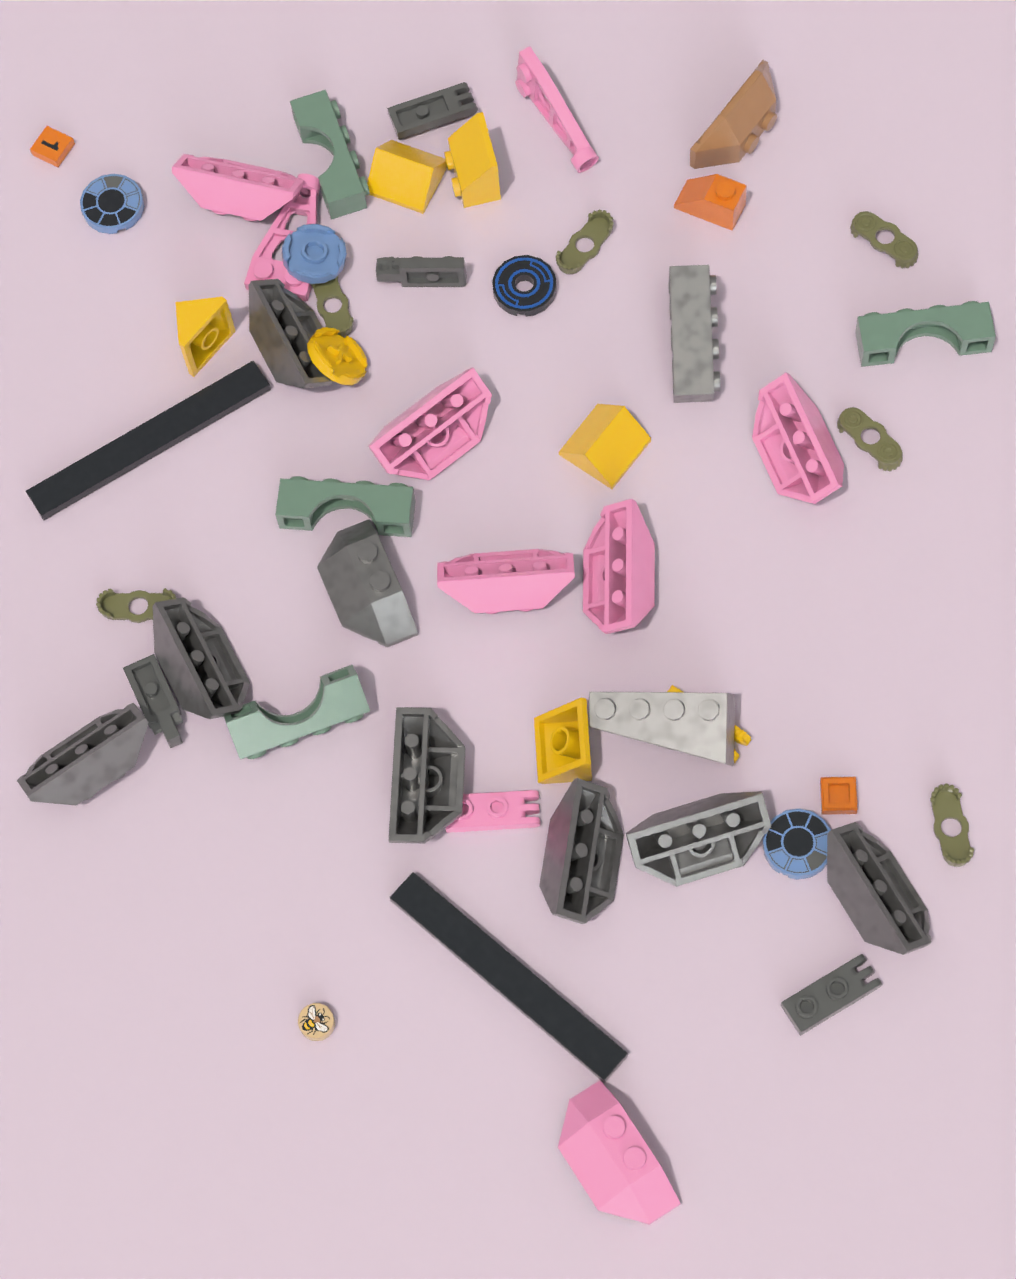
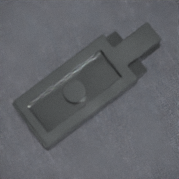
(422, 272)
(155, 698)

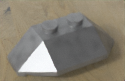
(281, 331)
(366, 586)
(198, 660)
(87, 759)
(424, 776)
(700, 837)
(581, 853)
(875, 891)

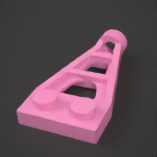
(535, 82)
(262, 265)

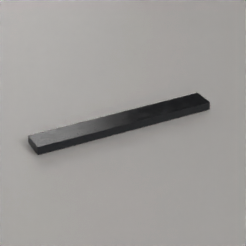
(148, 440)
(509, 977)

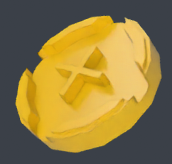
(337, 356)

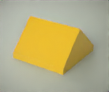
(405, 175)
(202, 330)
(606, 443)
(563, 744)

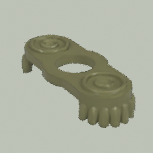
(598, 230)
(901, 248)
(339, 320)
(885, 451)
(116, 605)
(946, 805)

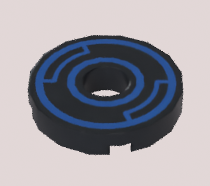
(524, 269)

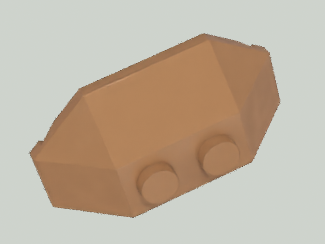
(739, 123)

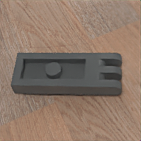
(432, 110)
(829, 995)

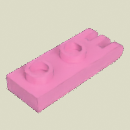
(497, 811)

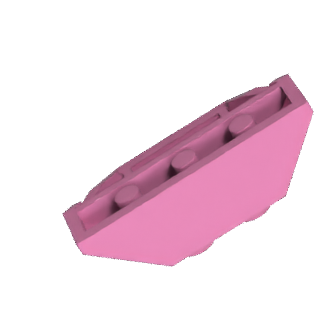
(235, 186)
(435, 428)
(795, 443)
(619, 569)
(506, 579)
(613, 1158)

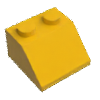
(473, 163)

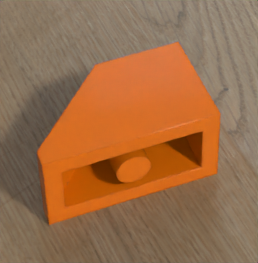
(713, 199)

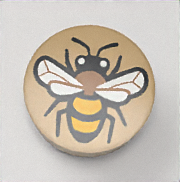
(316, 1022)

